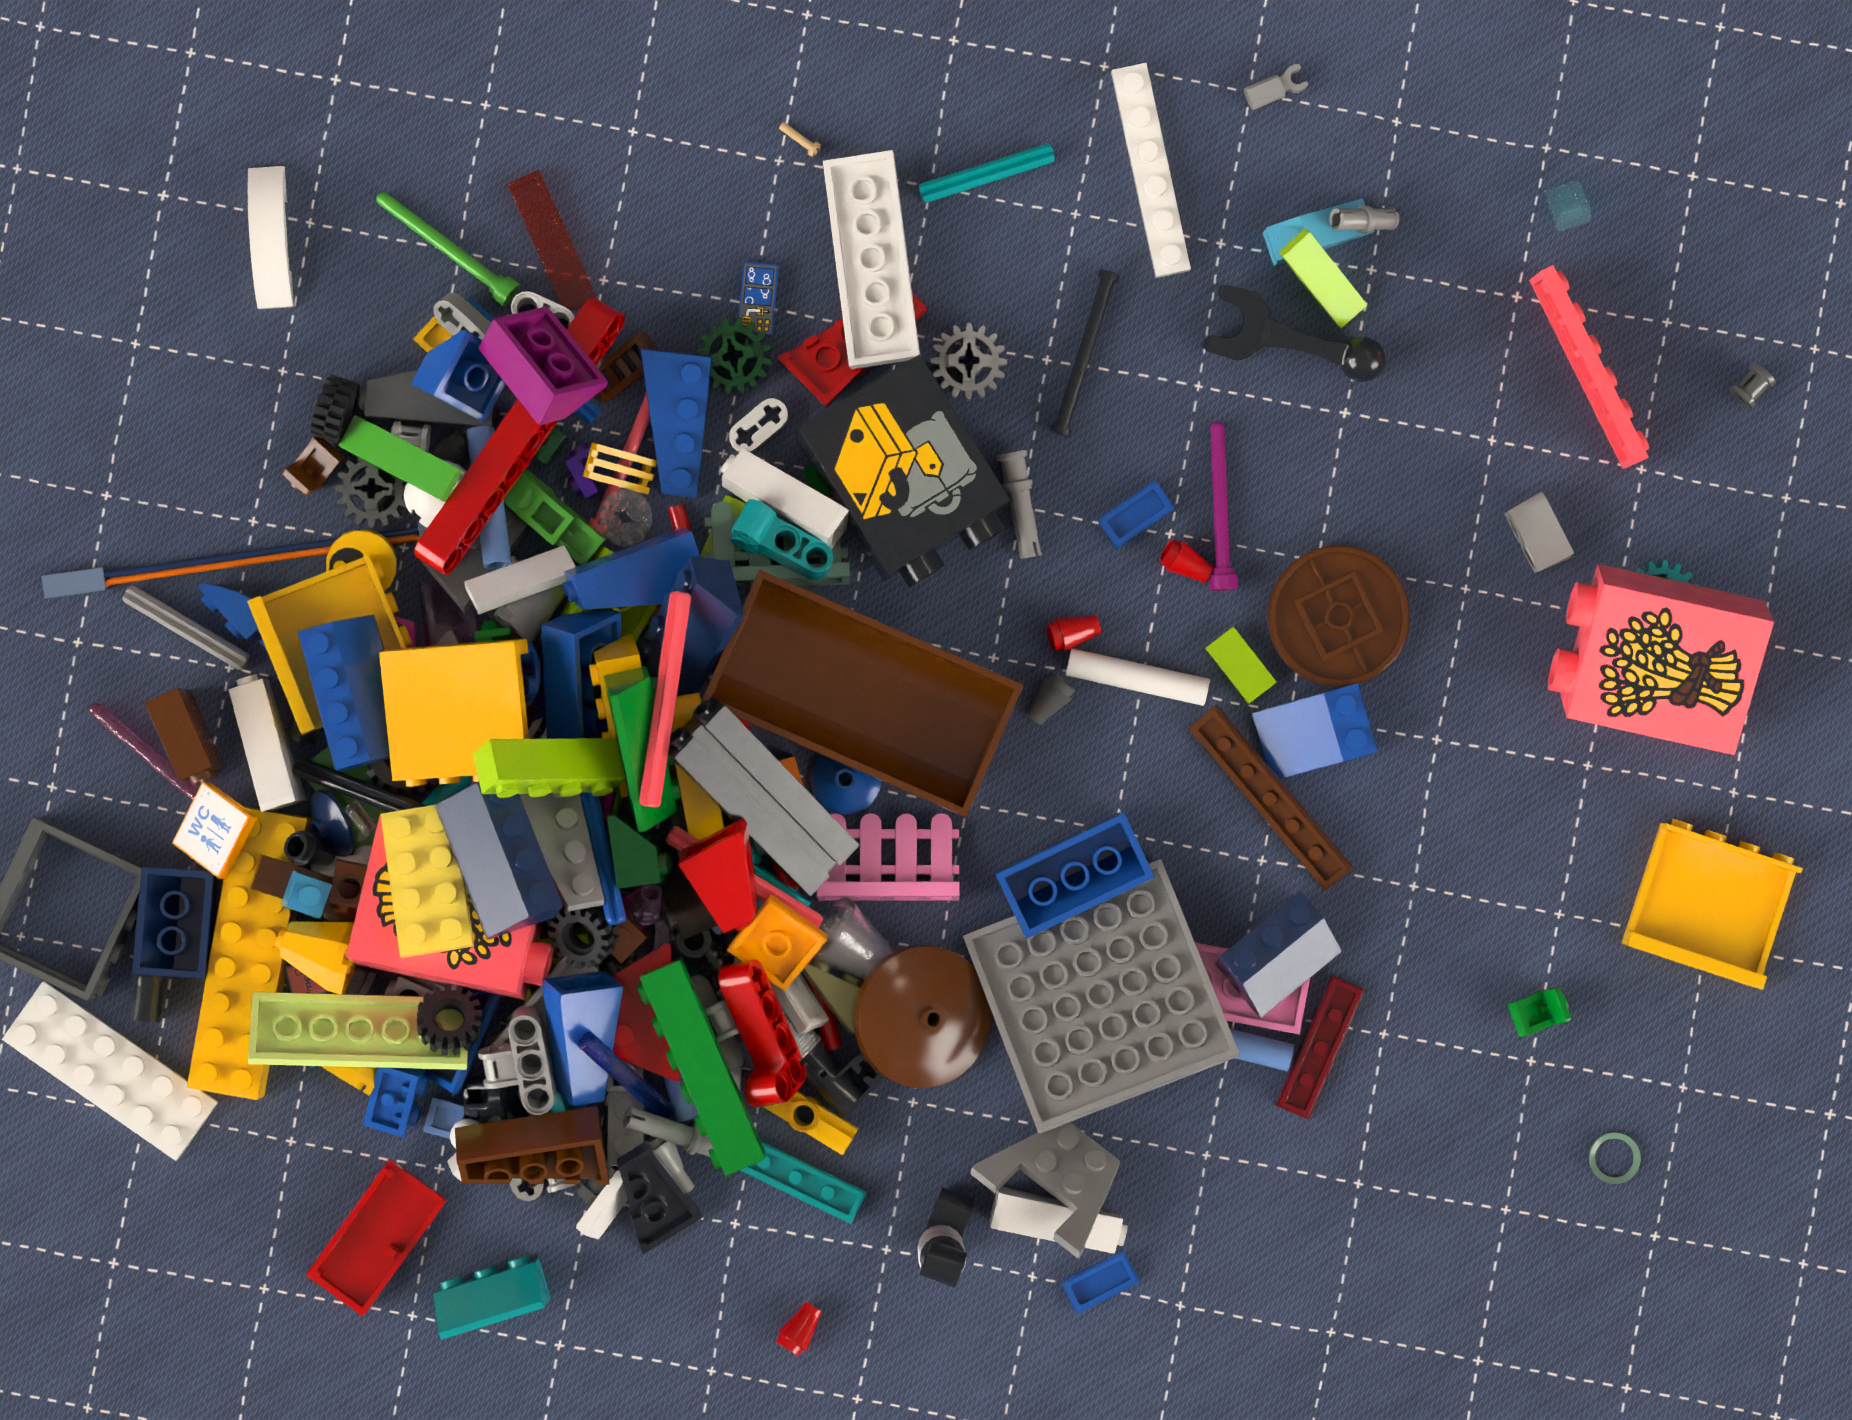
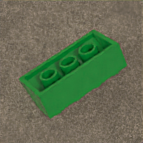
(631, 707)

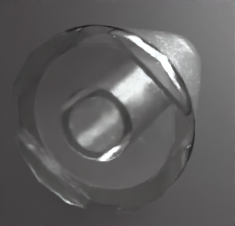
(852, 941)

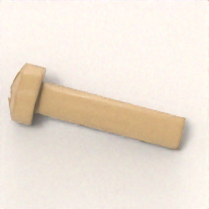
(813, 148)

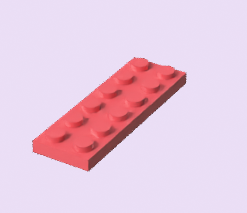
(1583, 356)

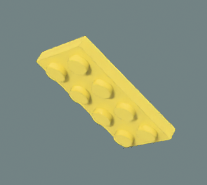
(425, 884)

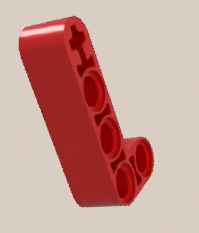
(764, 1034)

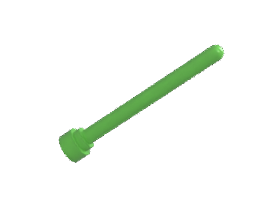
(501, 287)

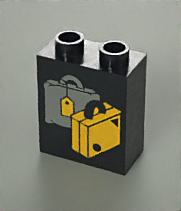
(904, 472)

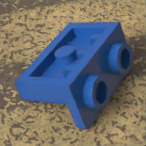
(395, 1099)

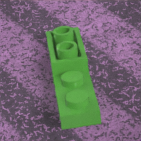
(553, 518)

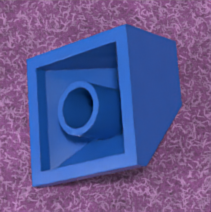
(460, 376)

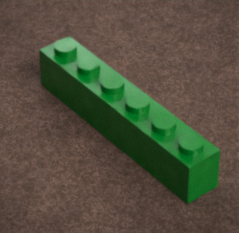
(702, 1066)

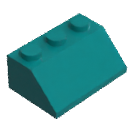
(490, 1296)

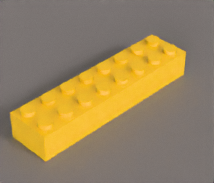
(242, 963)

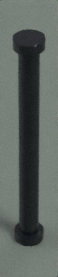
(1084, 353)

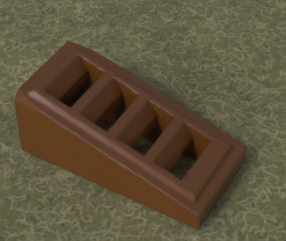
(639, 340)

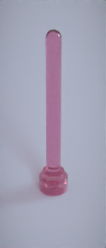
(141, 749)

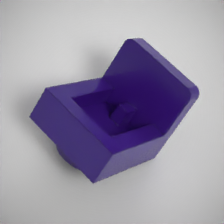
(576, 466)

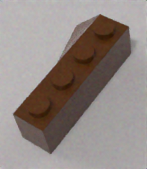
(534, 1149)

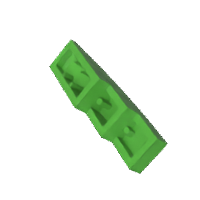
(400, 458)

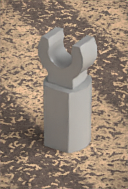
(1273, 88)

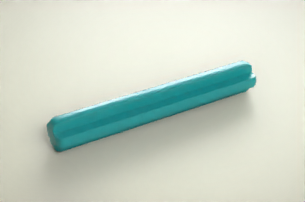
(986, 173)

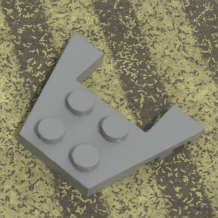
(1064, 1165)

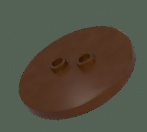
(1338, 616)

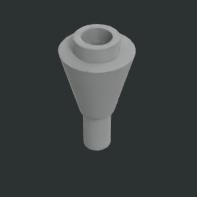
(669, 1155)

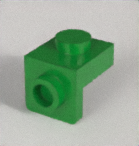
(1539, 1011)

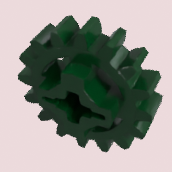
(750, 351)

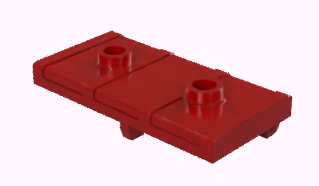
(376, 1237)

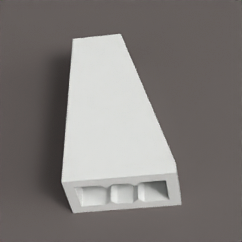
(790, 499)
(265, 744)
(1042, 1216)

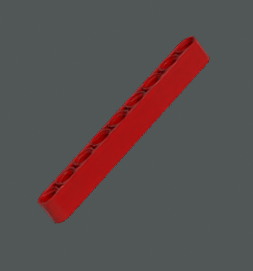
(506, 455)

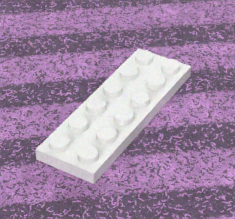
(871, 259)
(109, 1070)

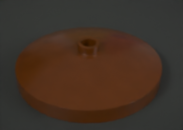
(895, 1009)

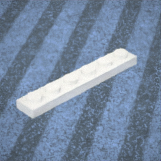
(1150, 170)

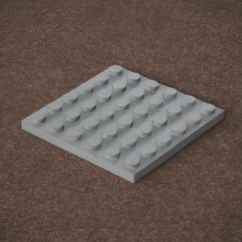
(1102, 1002)

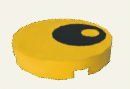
(357, 543)

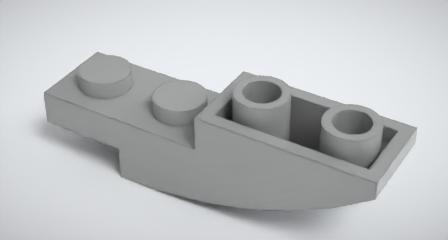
(619, 1100)

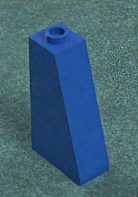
(631, 575)
(572, 1008)

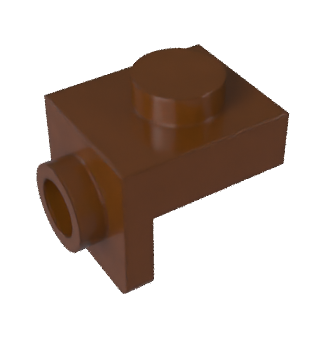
(313, 466)

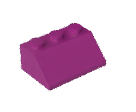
(541, 364)

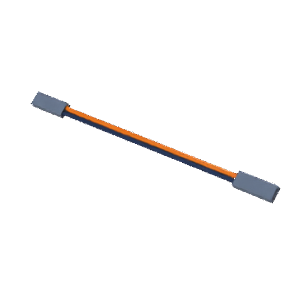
(95, 579)

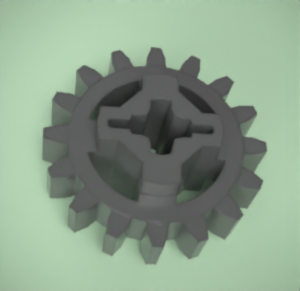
(373, 506)

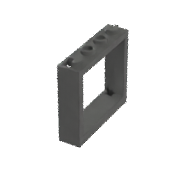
(14, 883)

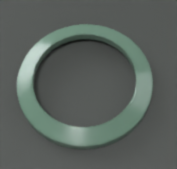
(1636, 1158)

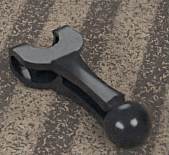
(1360, 358)

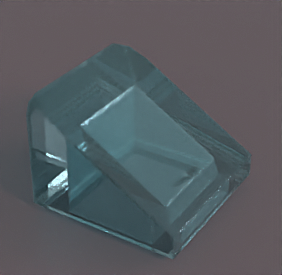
(1568, 205)

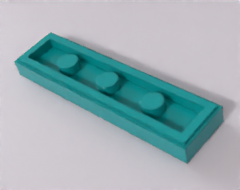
(808, 1183)

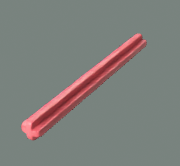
(665, 699)

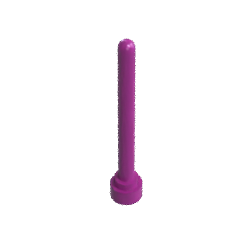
(1222, 576)

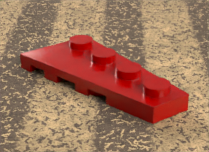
(823, 361)

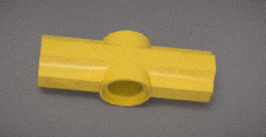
(825, 1127)

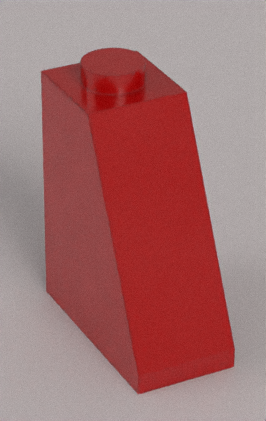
(724, 875)

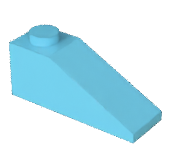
(1316, 223)

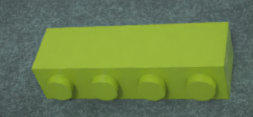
(549, 766)

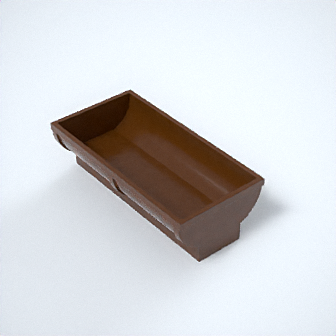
(863, 693)

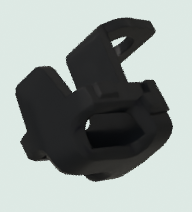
(499, 1100)

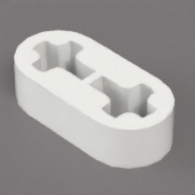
(752, 419)

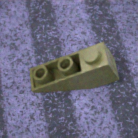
(836, 993)

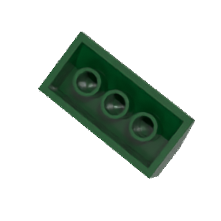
(637, 856)

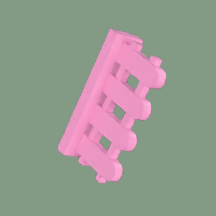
(906, 868)

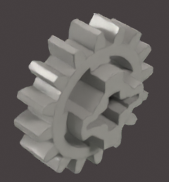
(952, 361)

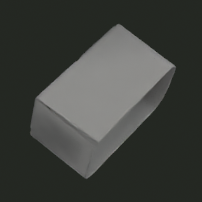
(1539, 533)

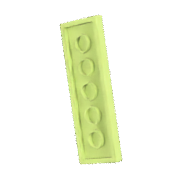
(345, 1032)

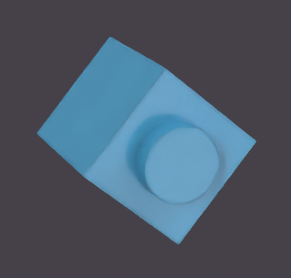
(306, 894)

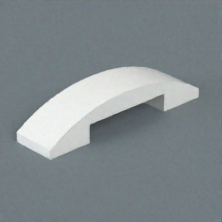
(269, 237)

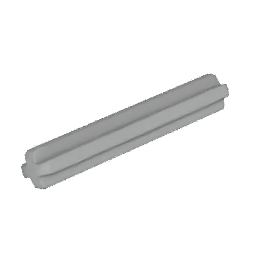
(186, 627)

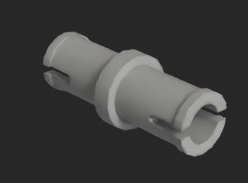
(1364, 219)

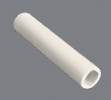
(1137, 677)

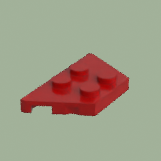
(635, 1034)

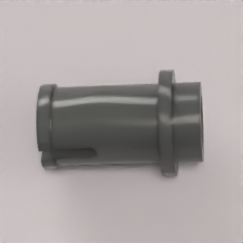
(590, 1190)

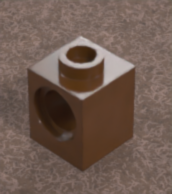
(343, 870)

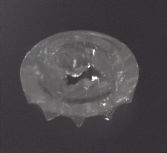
(637, 509)

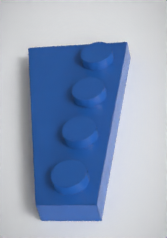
(678, 407)

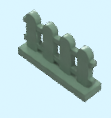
(722, 524)

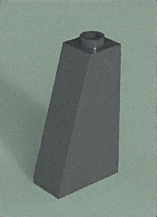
(399, 400)

